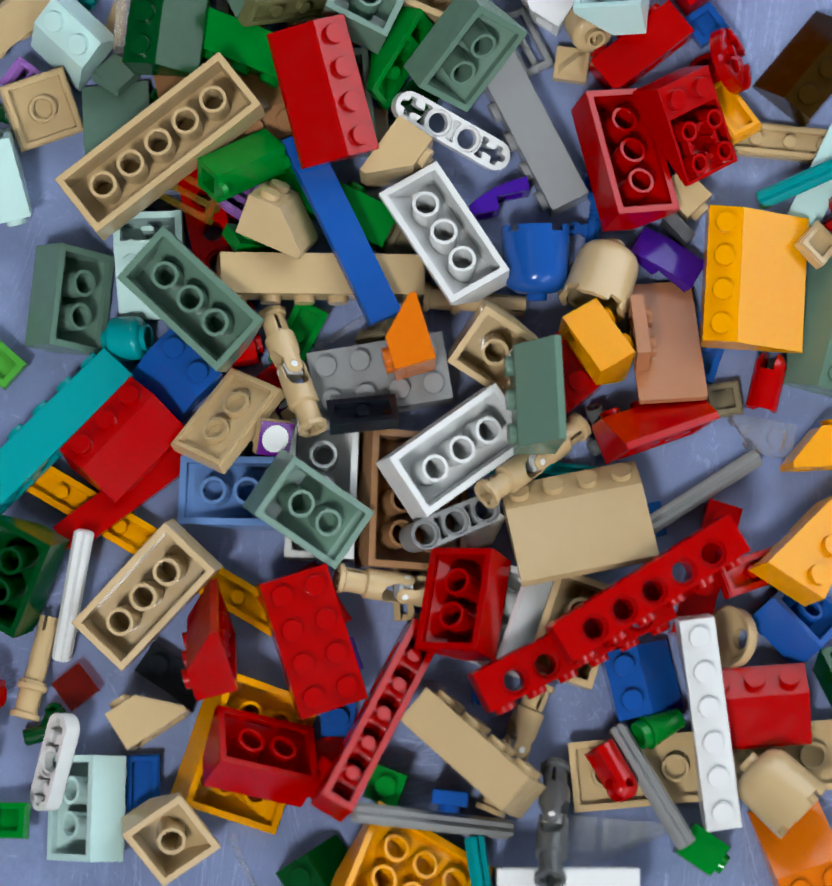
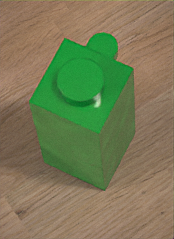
(242, 165)

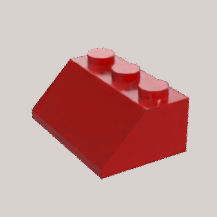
(649, 426)
(122, 441)
(463, 603)
(210, 646)
(768, 706)
(260, 757)

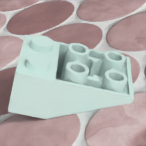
(129, 242)

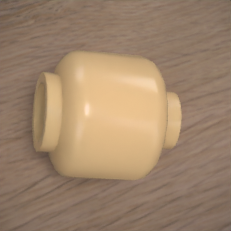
(585, 34)

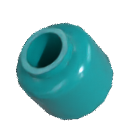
(127, 338)

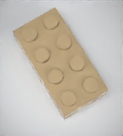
(147, 594)
(472, 753)

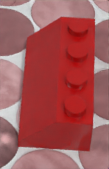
(322, 91)
(622, 161)

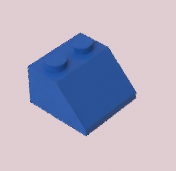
(176, 375)
(795, 629)
(641, 681)

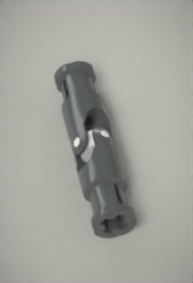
(553, 842)

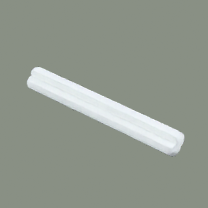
(72, 594)

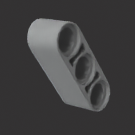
(435, 528)

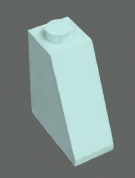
(14, 195)

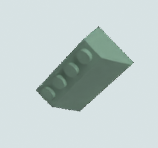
(192, 300)
(813, 367)

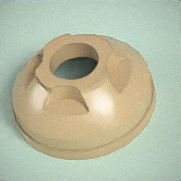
(729, 624)

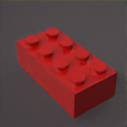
(312, 641)

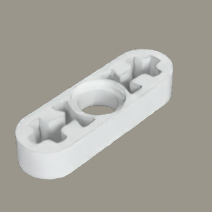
(59, 740)

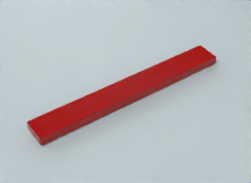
(102, 514)

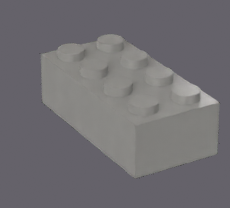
(361, 372)

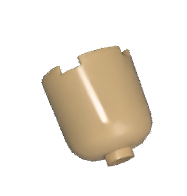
(604, 272)
(778, 789)

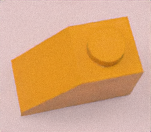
(812, 451)

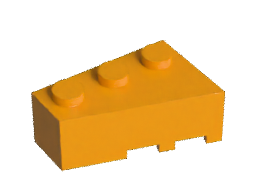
(803, 558)

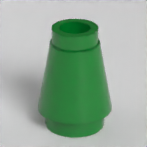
(657, 727)

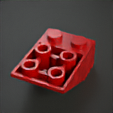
(687, 122)

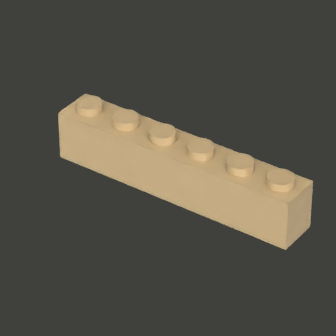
(311, 277)

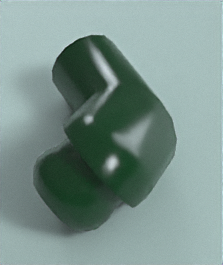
(36, 734)

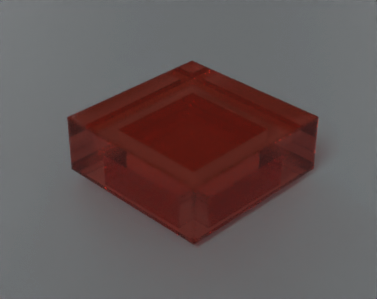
(75, 687)

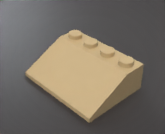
(579, 523)

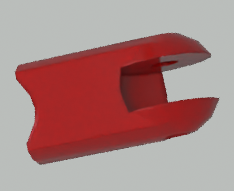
(766, 383)
(613, 771)

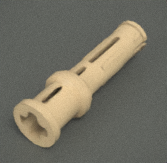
(436, 300)
(32, 685)

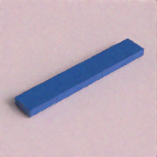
(345, 238)

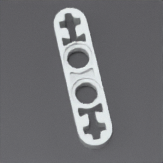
(452, 128)

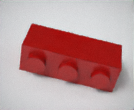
(638, 54)

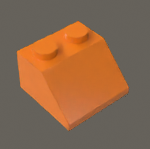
(408, 342)

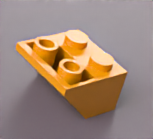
(598, 342)

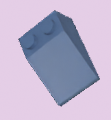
(217, 498)

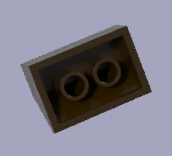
(802, 73)

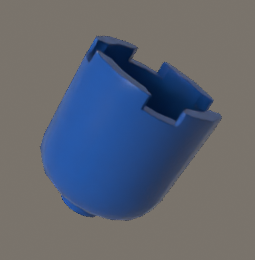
(536, 258)

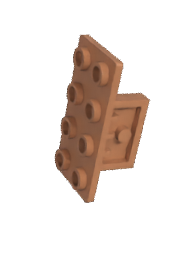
(666, 344)

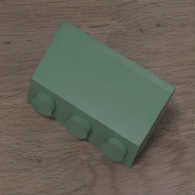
(464, 51)
(69, 299)
(536, 396)

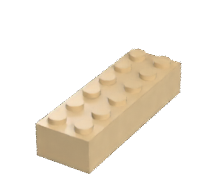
(160, 146)

